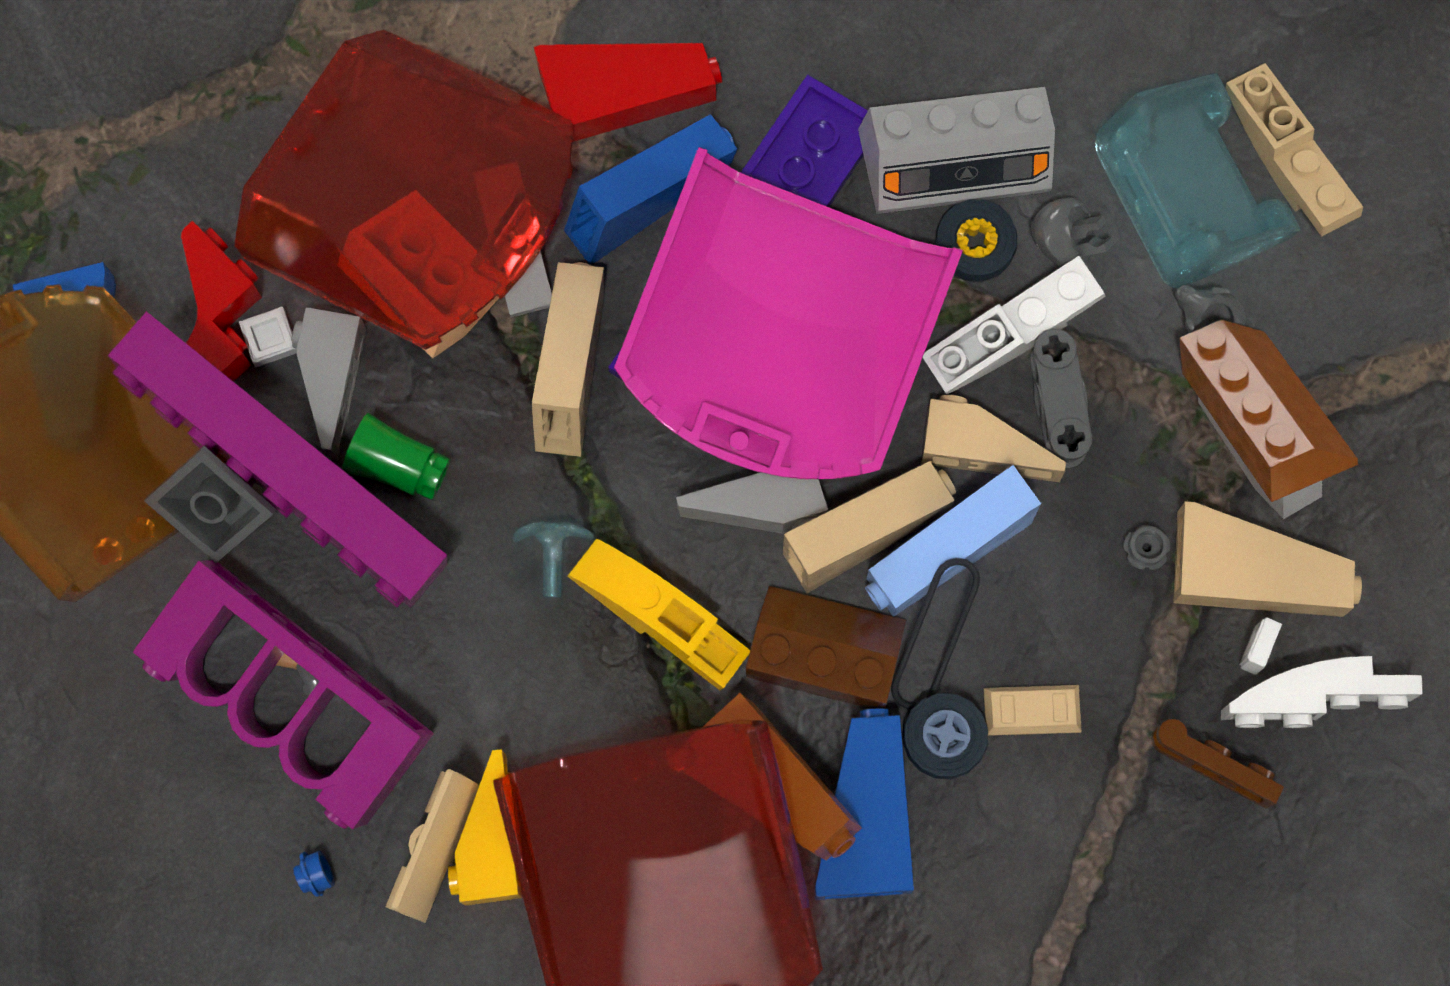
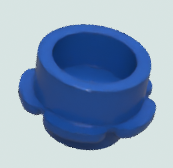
(314, 873)

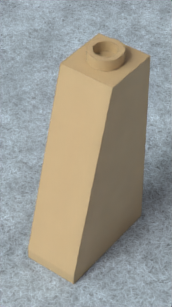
(568, 359)
(867, 525)
(1253, 568)

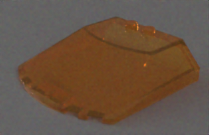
(77, 442)

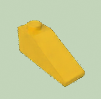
(483, 854)

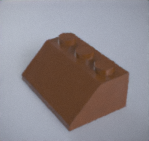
(825, 648)

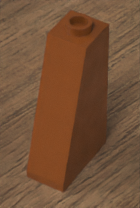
(815, 813)

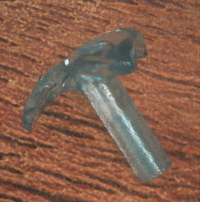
(551, 537)

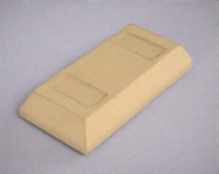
(1032, 710)

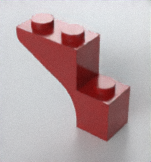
(222, 296)

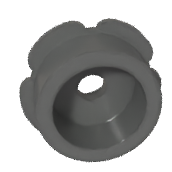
(1147, 535)

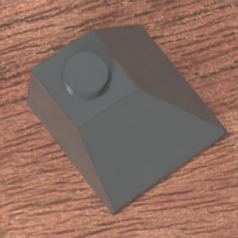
(210, 504)

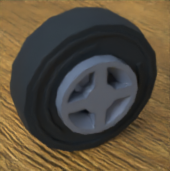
(949, 719)

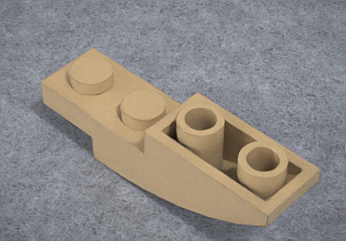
(1289, 152)

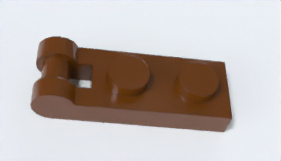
(1215, 763)

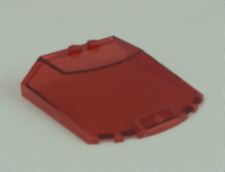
(407, 189)
(662, 863)

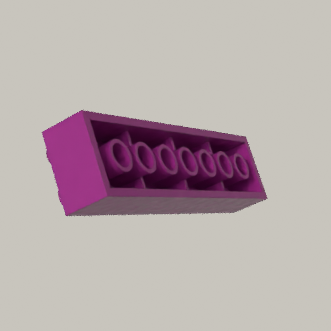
(279, 460)

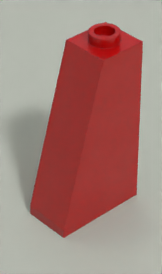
(624, 83)

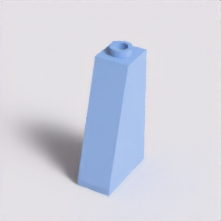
(965, 532)

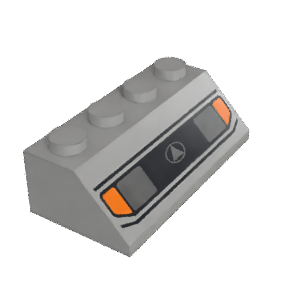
(958, 149)

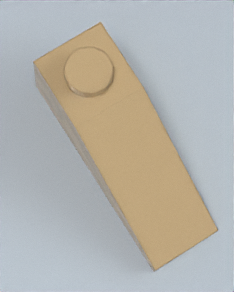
(975, 440)

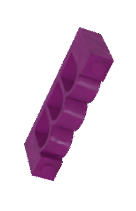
(192, 622)

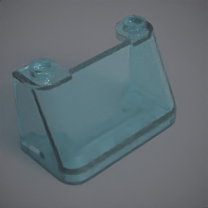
(1185, 184)

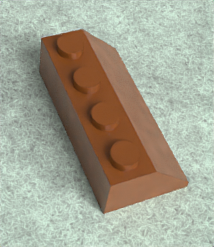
(1263, 408)

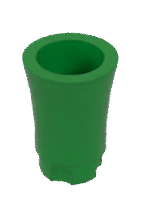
(394, 459)

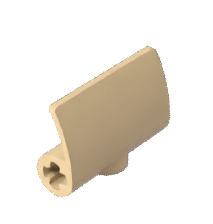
(433, 846)

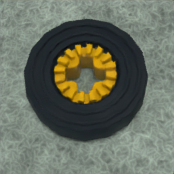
(999, 233)

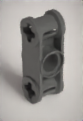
(1061, 397)

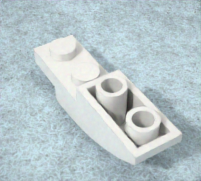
(1014, 327)
(1303, 691)

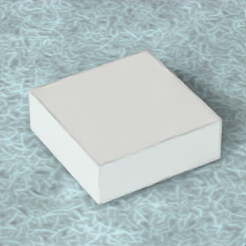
(268, 336)
(1260, 645)

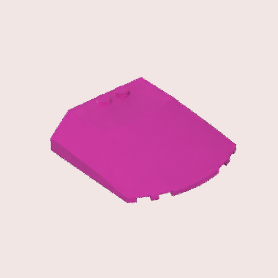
(781, 327)

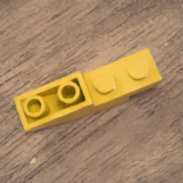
(661, 611)

